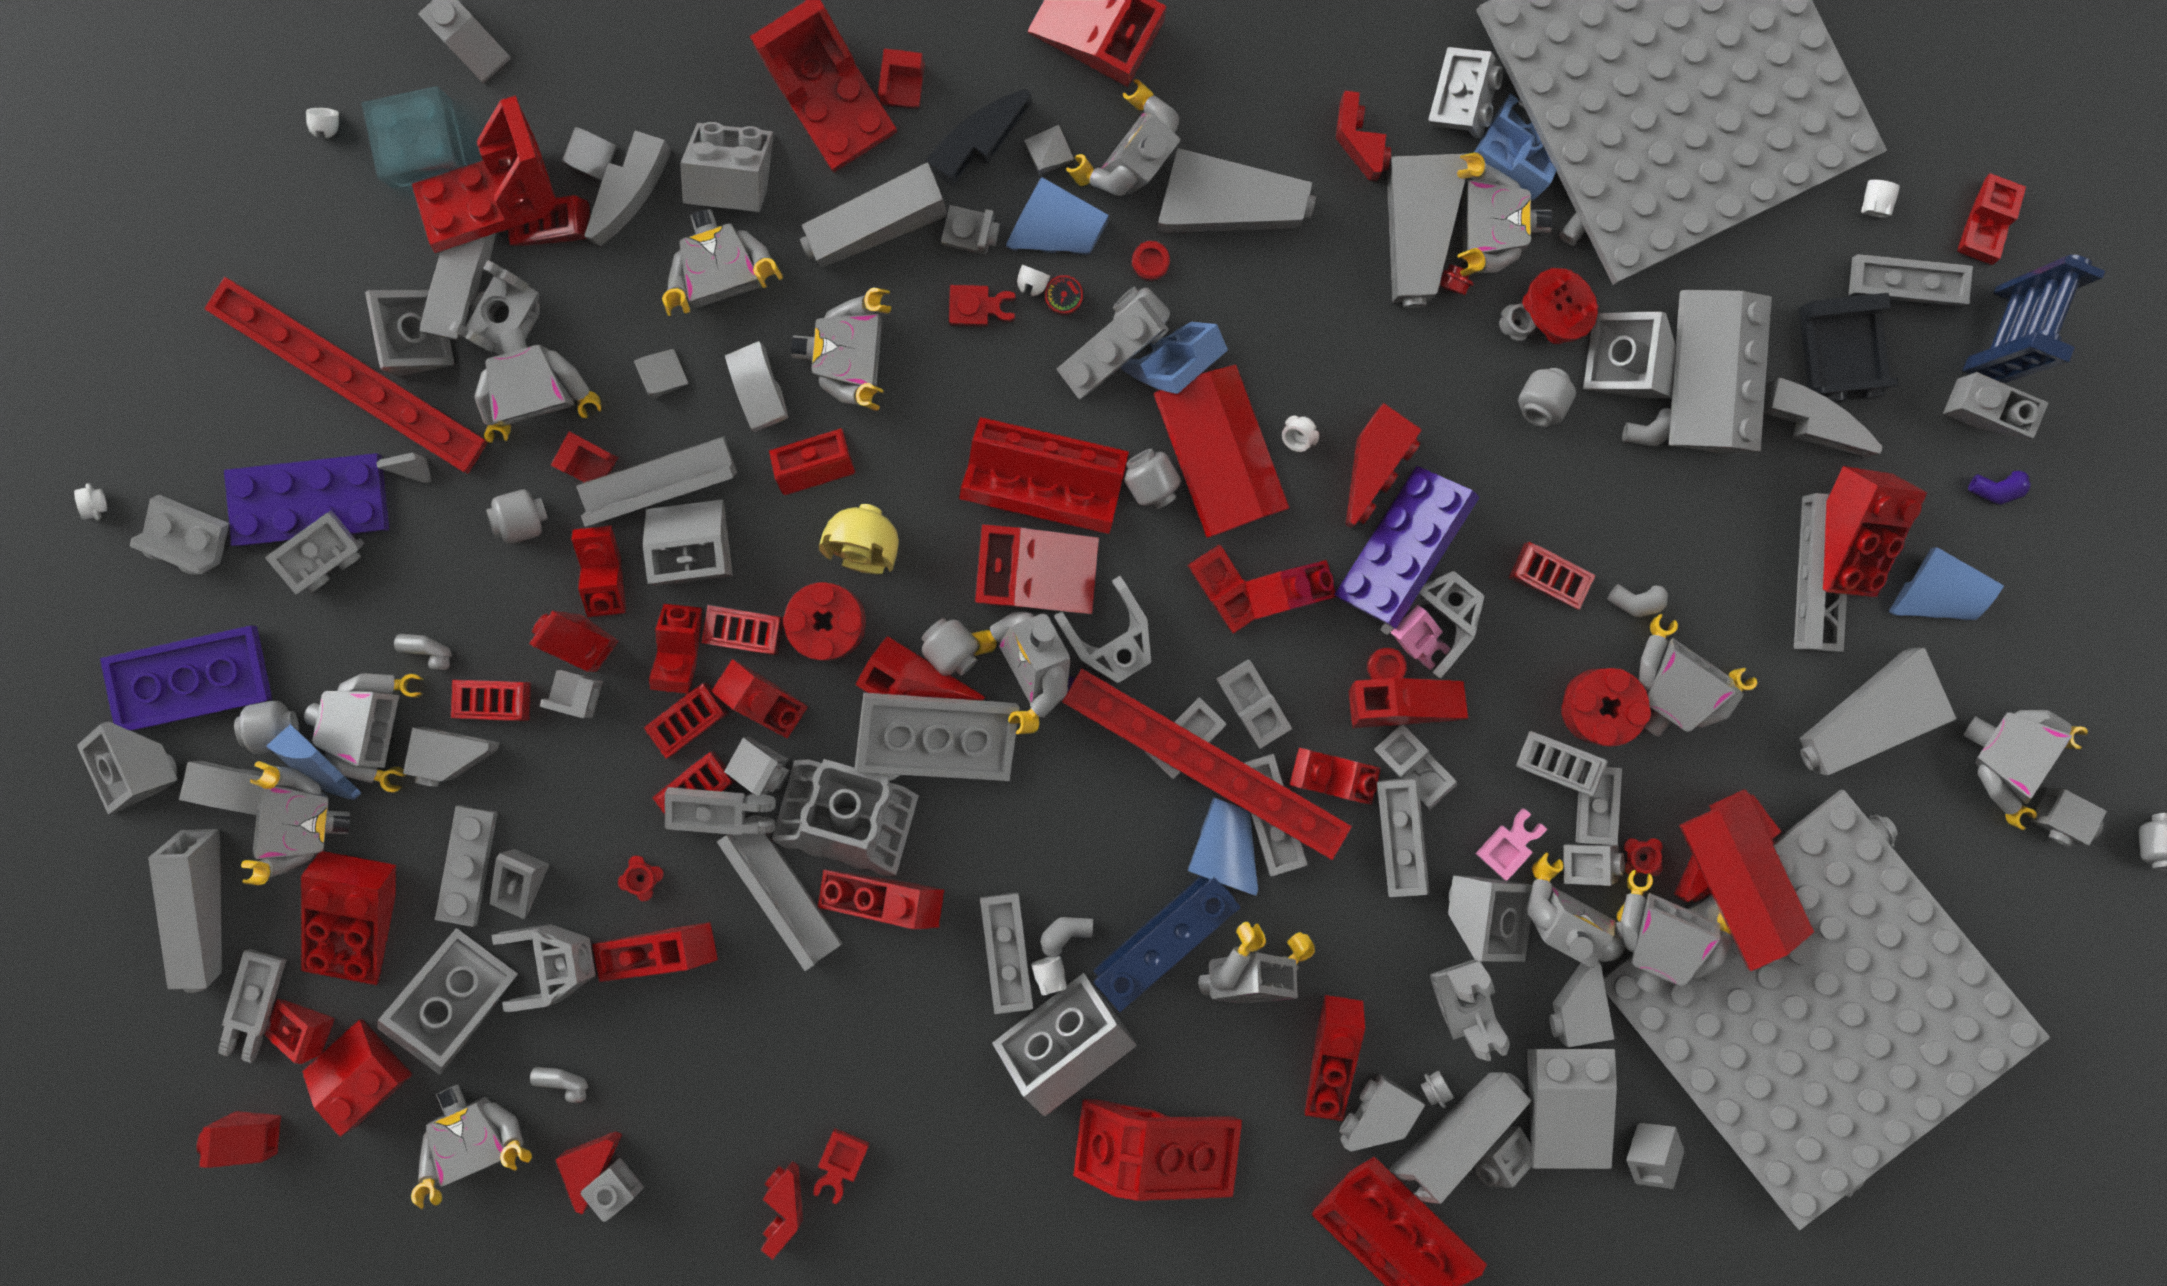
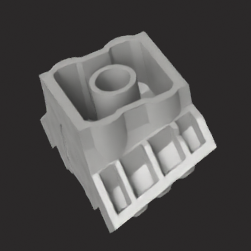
(845, 816)

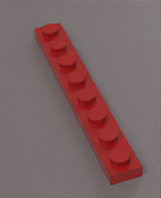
(346, 375)
(1207, 764)

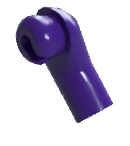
(2008, 490)

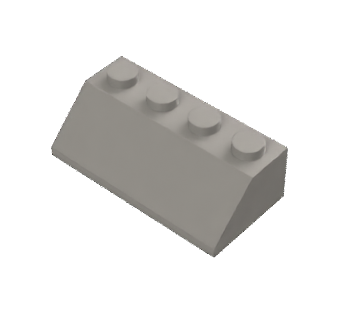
(1720, 371)

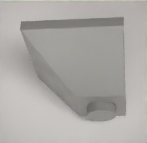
(1631, 355)
(125, 766)
(1491, 917)

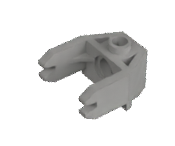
(503, 290)
(1463, 617)
(1134, 640)
(561, 959)
(1466, 1006)

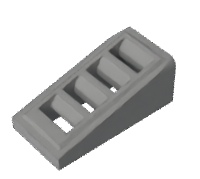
(1529, 754)

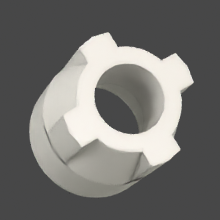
(1880, 198)
(1049, 974)

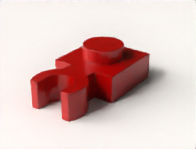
(972, 305)
(841, 1160)

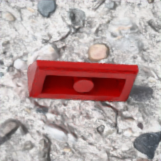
(811, 462)

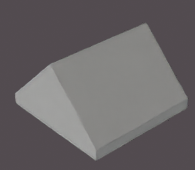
(397, 337)

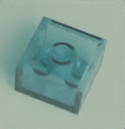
(413, 136)

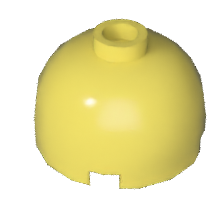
(862, 539)

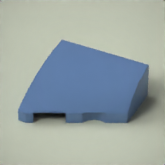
(1516, 150)
(1057, 222)
(1179, 357)
(1946, 590)
(304, 757)
(1226, 848)

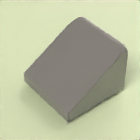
(588, 154)
(661, 373)

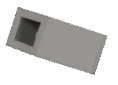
(1995, 406)
(757, 767)
(1382, 1117)

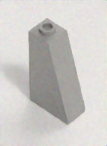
(1230, 196)
(1422, 215)
(875, 217)
(1882, 713)
(189, 907)
(1461, 1137)

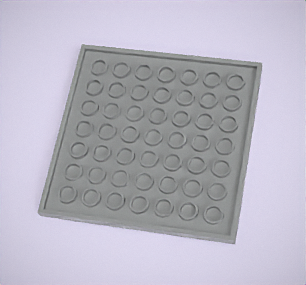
(1680, 112)
(1848, 1039)

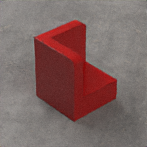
(901, 78)
(583, 459)

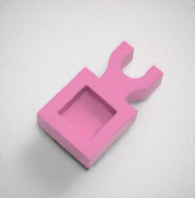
(1419, 636)
(1506, 849)

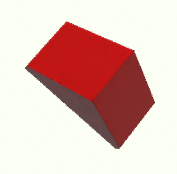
(298, 1031)
(584, 1164)

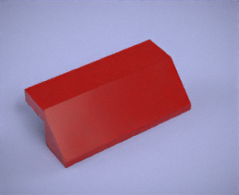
(1221, 451)
(1044, 475)
(1747, 880)
(1395, 1231)

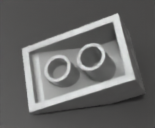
(446, 1001)
(1572, 1107)

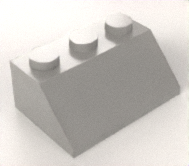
(1063, 1045)

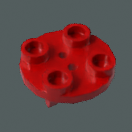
(1573, 318)

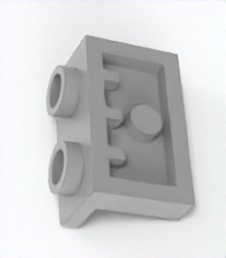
(1466, 91)
(181, 536)
(314, 552)

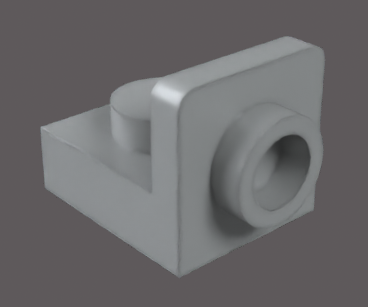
(970, 230)
(1593, 864)
(1506, 1159)
(612, 1190)

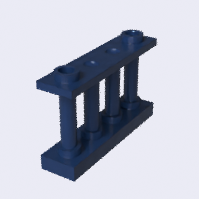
(2033, 320)
(1164, 941)

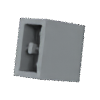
(726, 166)
(686, 543)

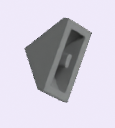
(516, 881)

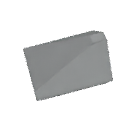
(1049, 150)
(407, 465)

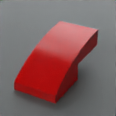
(1990, 218)
(1223, 587)

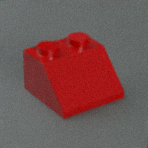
(353, 1078)

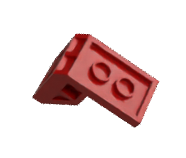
(823, 83)
(491, 194)
(1156, 1156)

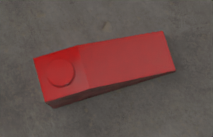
(655, 952)

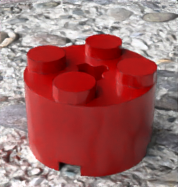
(802, 621)
(1627, 710)

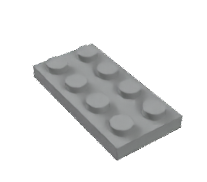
(935, 737)

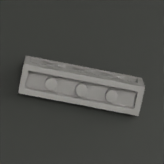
(656, 481)
(1810, 592)
(781, 896)

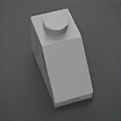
(465, 37)
(443, 755)
(1582, 1009)

